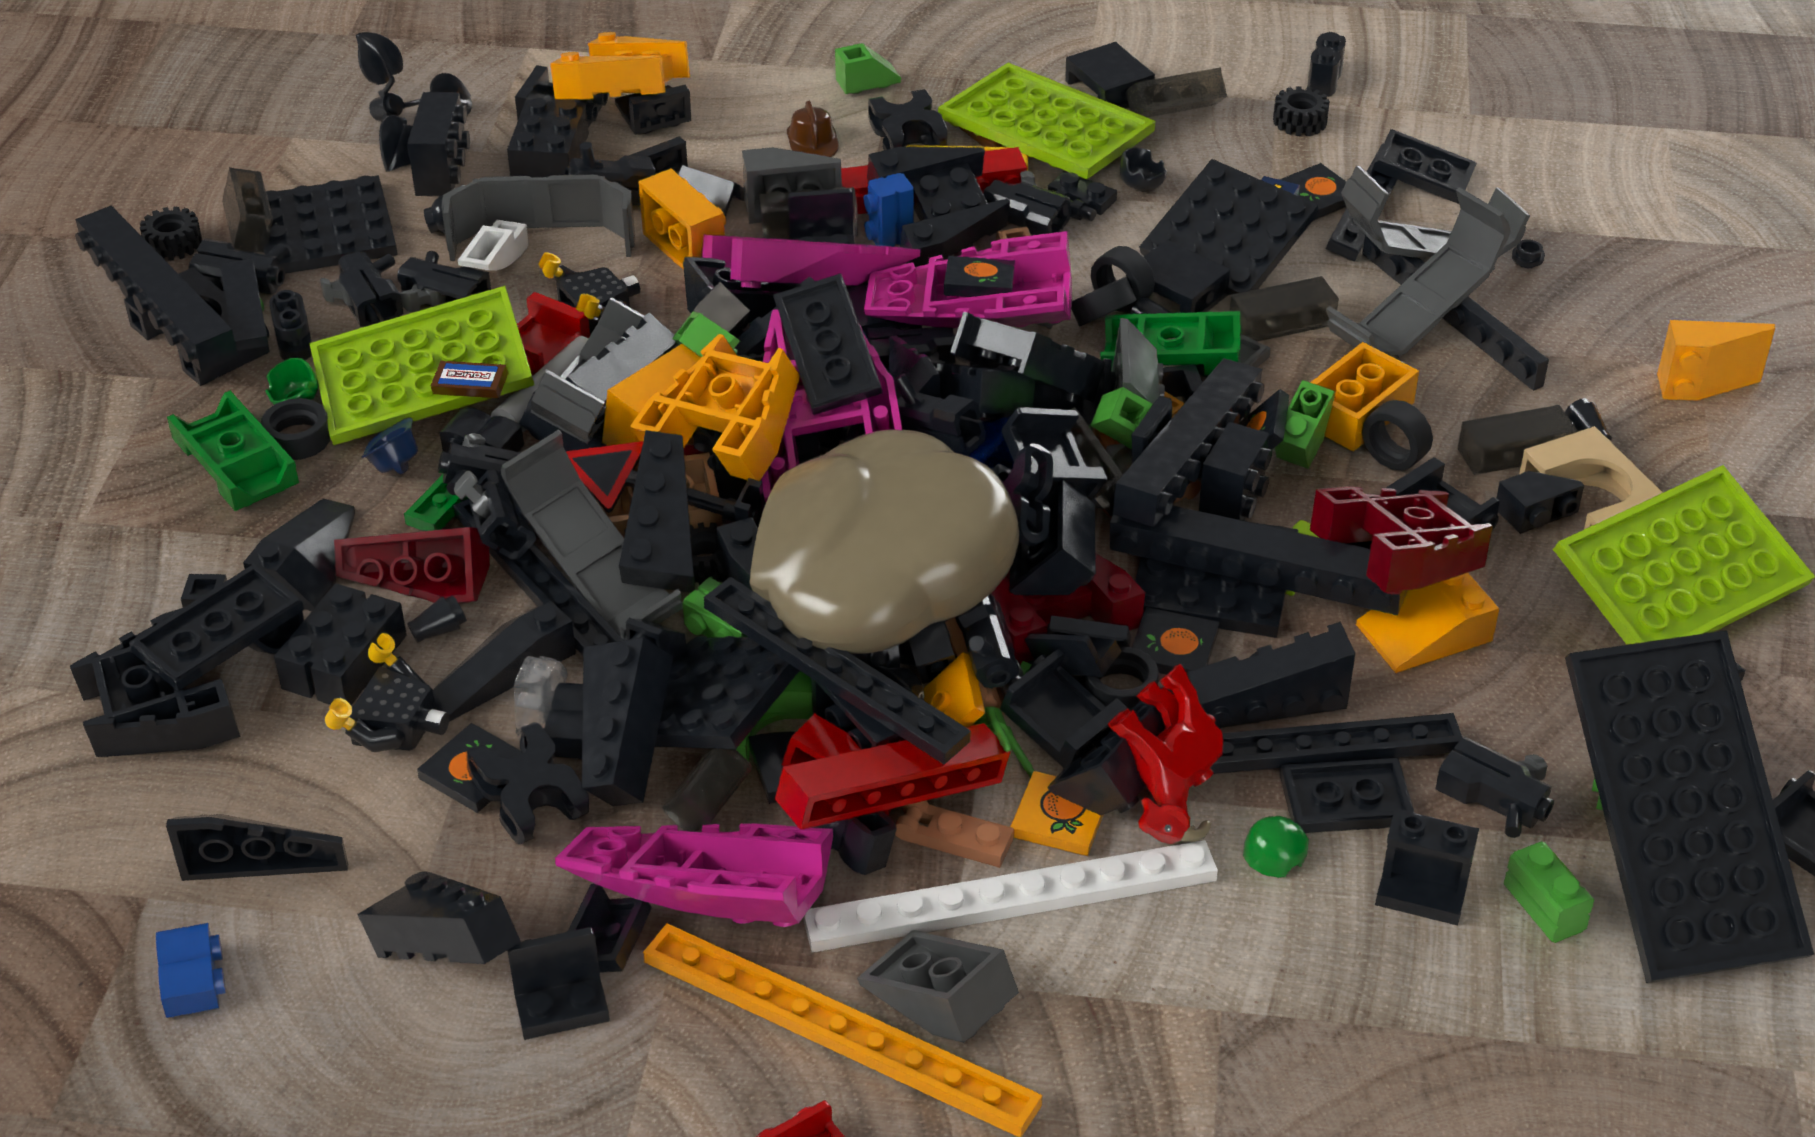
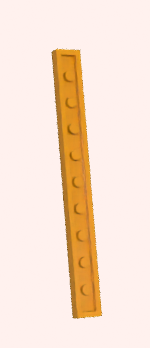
(845, 1030)

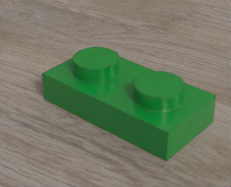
(433, 508)

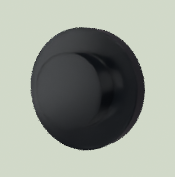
(1528, 253)

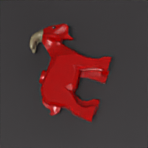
(1174, 758)

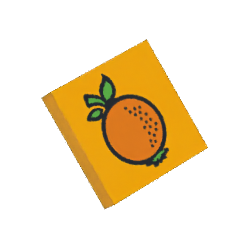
(1054, 820)

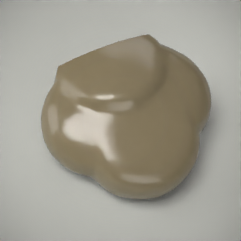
(882, 541)

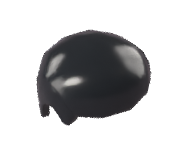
(1140, 170)

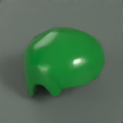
(291, 380)
(1275, 846)

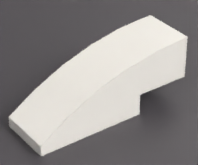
(496, 246)

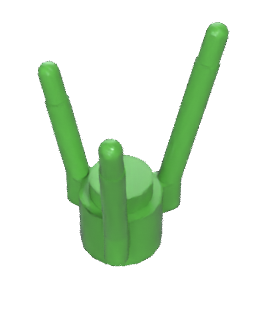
(996, 723)

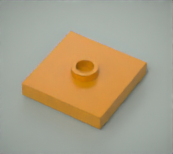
(957, 692)

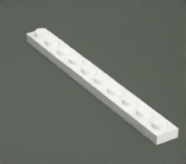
(1009, 895)

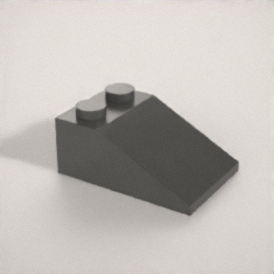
(785, 171)
(942, 983)

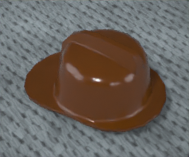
(812, 131)

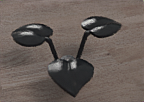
(379, 61)

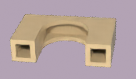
(1596, 463)

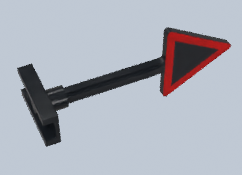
(611, 469)

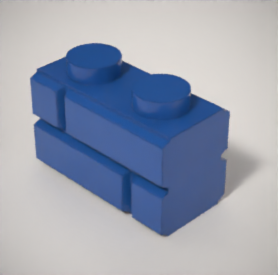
(889, 208)

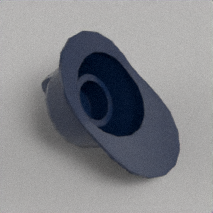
(392, 448)

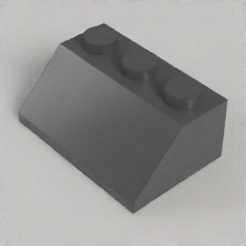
(1137, 363)

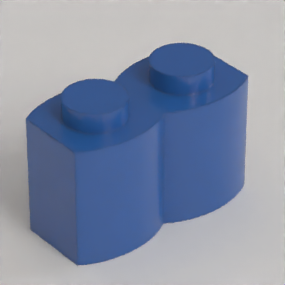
(189, 970)

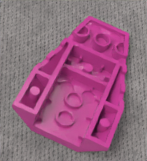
(1038, 294)
(737, 875)

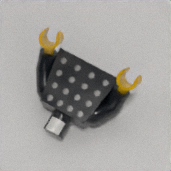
(589, 289)
(392, 708)

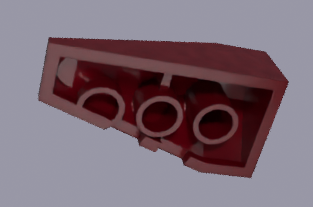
(418, 563)

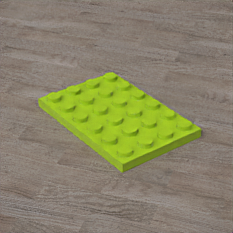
(1047, 120)
(387, 368)
(1684, 561)

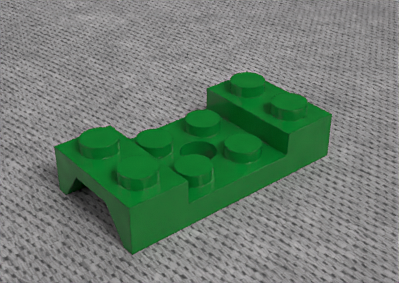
(1198, 336)
(243, 471)

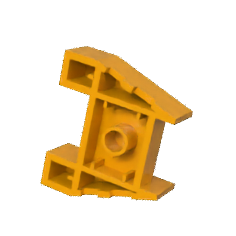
(620, 67)
(731, 396)

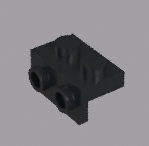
(614, 923)

